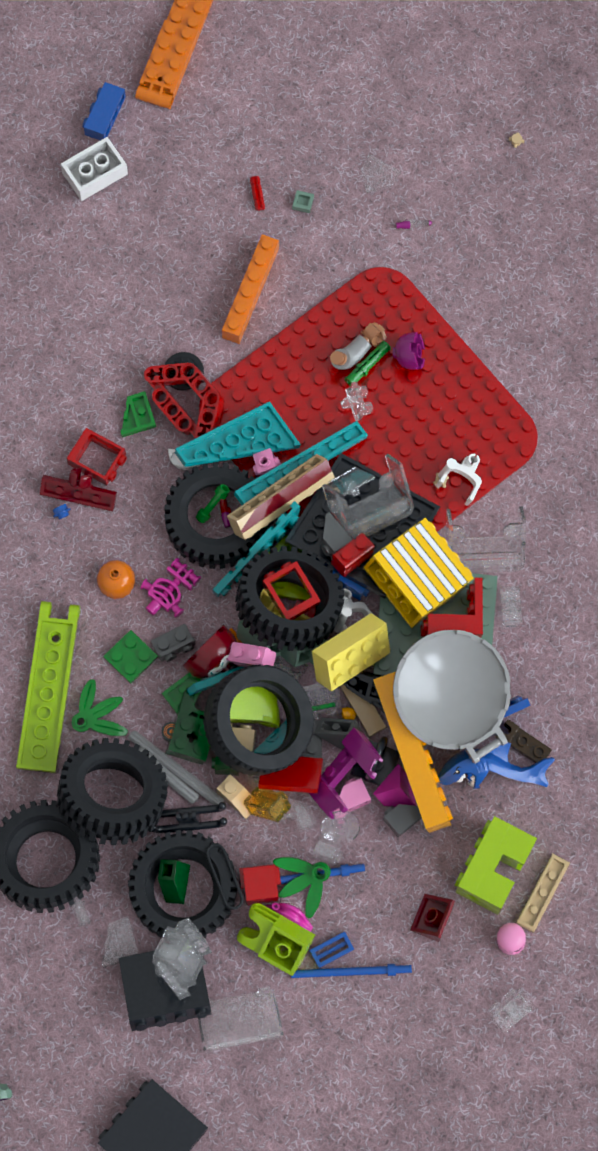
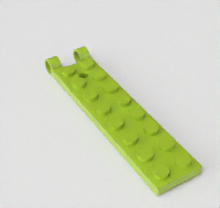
(47, 690)

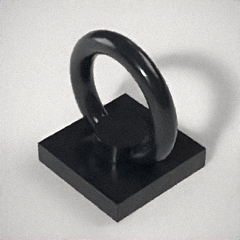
(383, 769)

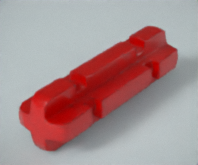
(257, 193)

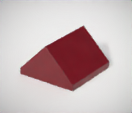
(432, 916)

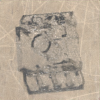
(181, 956)

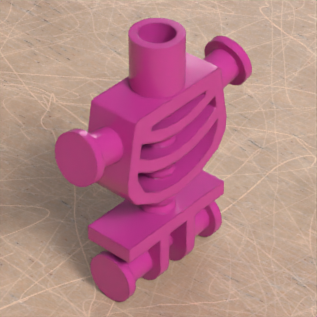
(159, 598)

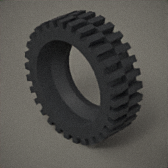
(182, 534)
(278, 629)
(104, 821)
(22, 827)
(178, 847)

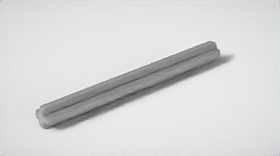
(176, 769)

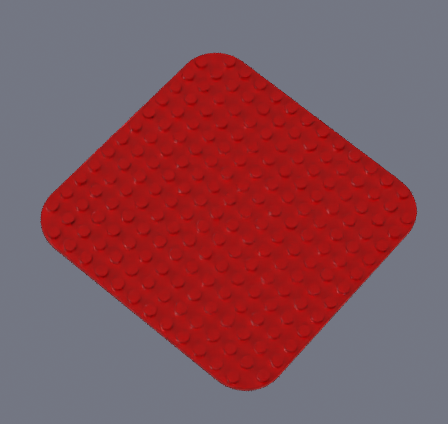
(417, 415)

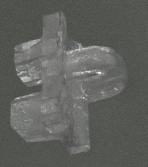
(355, 401)

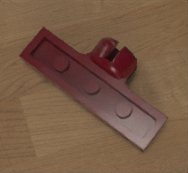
(78, 490)

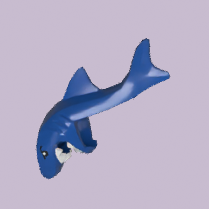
(495, 761)

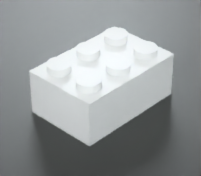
(94, 168)

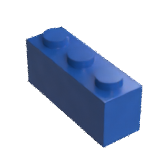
(104, 111)

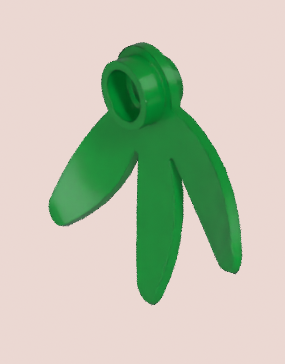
(101, 709)
(310, 876)

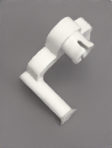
(465, 469)
(347, 610)

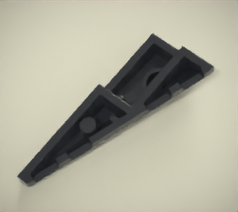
(364, 687)

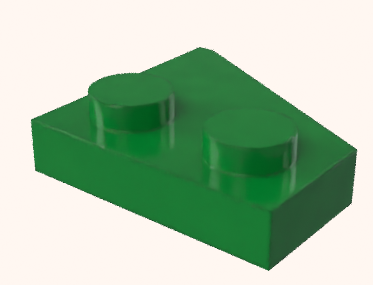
(175, 692)

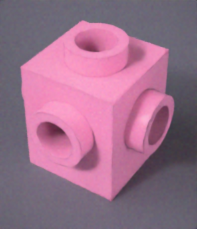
(265, 462)

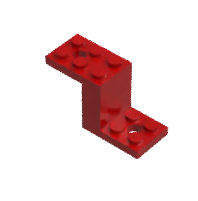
(471, 622)

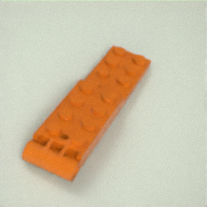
(172, 52)

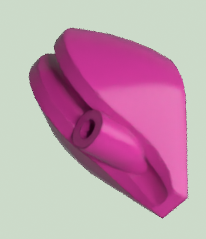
(292, 913)

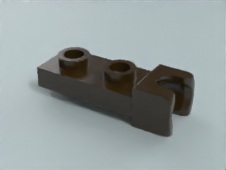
(525, 743)

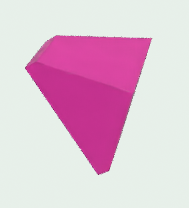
(395, 789)

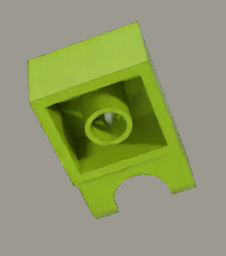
(278, 939)

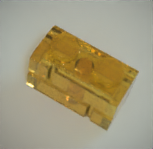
(267, 804)

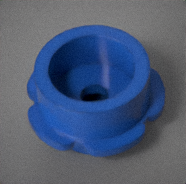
(61, 511)

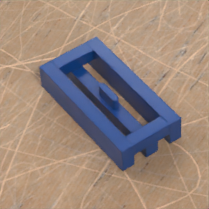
(347, 942)

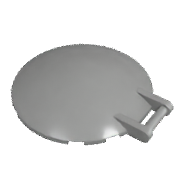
(453, 692)

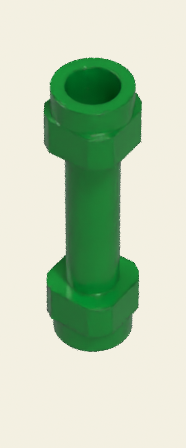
(220, 493)

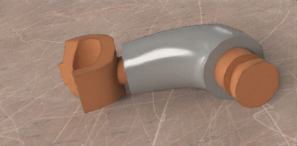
(355, 351)

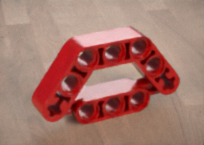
(170, 402)

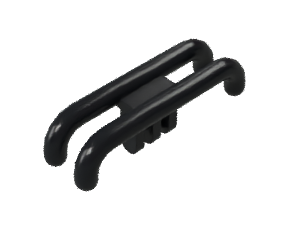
(189, 818)

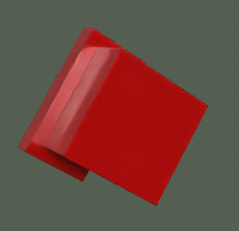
(260, 883)

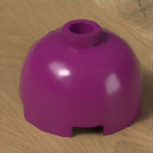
(409, 351)

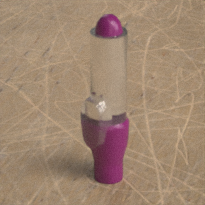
(412, 223)

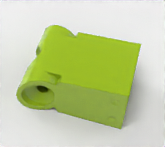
(255, 706)

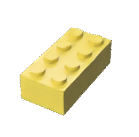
(351, 652)

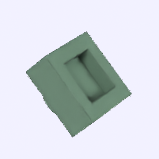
(303, 201)

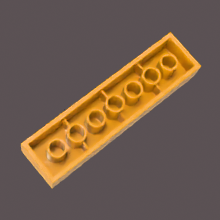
(415, 762)

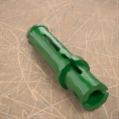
(361, 369)

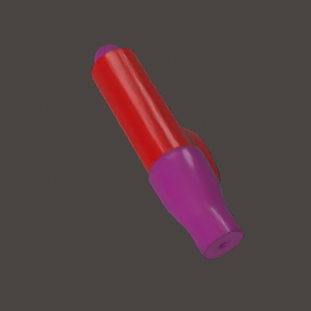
(225, 510)

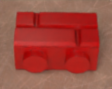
(352, 554)

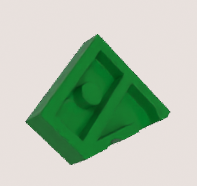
(137, 415)

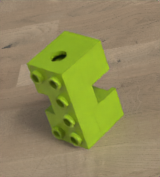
(500, 843)

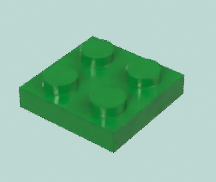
(130, 656)

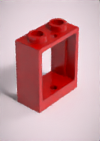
(81, 446)
(302, 607)

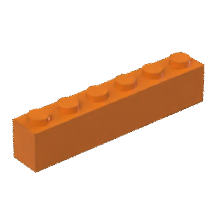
(250, 289)

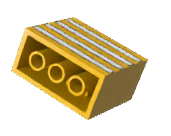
(418, 572)

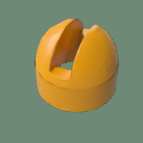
(348, 713)

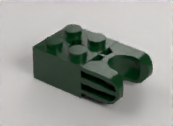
(188, 722)

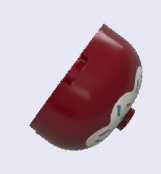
(212, 655)

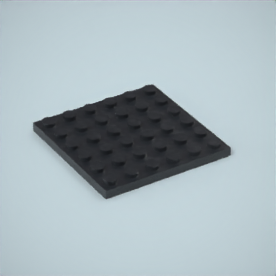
(309, 528)

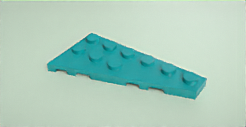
(240, 438)
(264, 543)

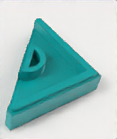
(274, 740)

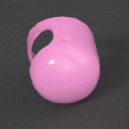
(511, 938)

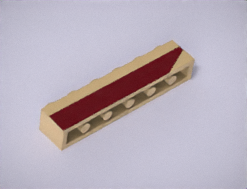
(279, 496)

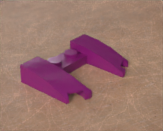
(356, 749)

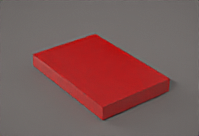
(299, 777)

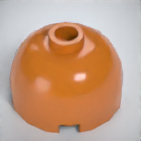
(118, 586)

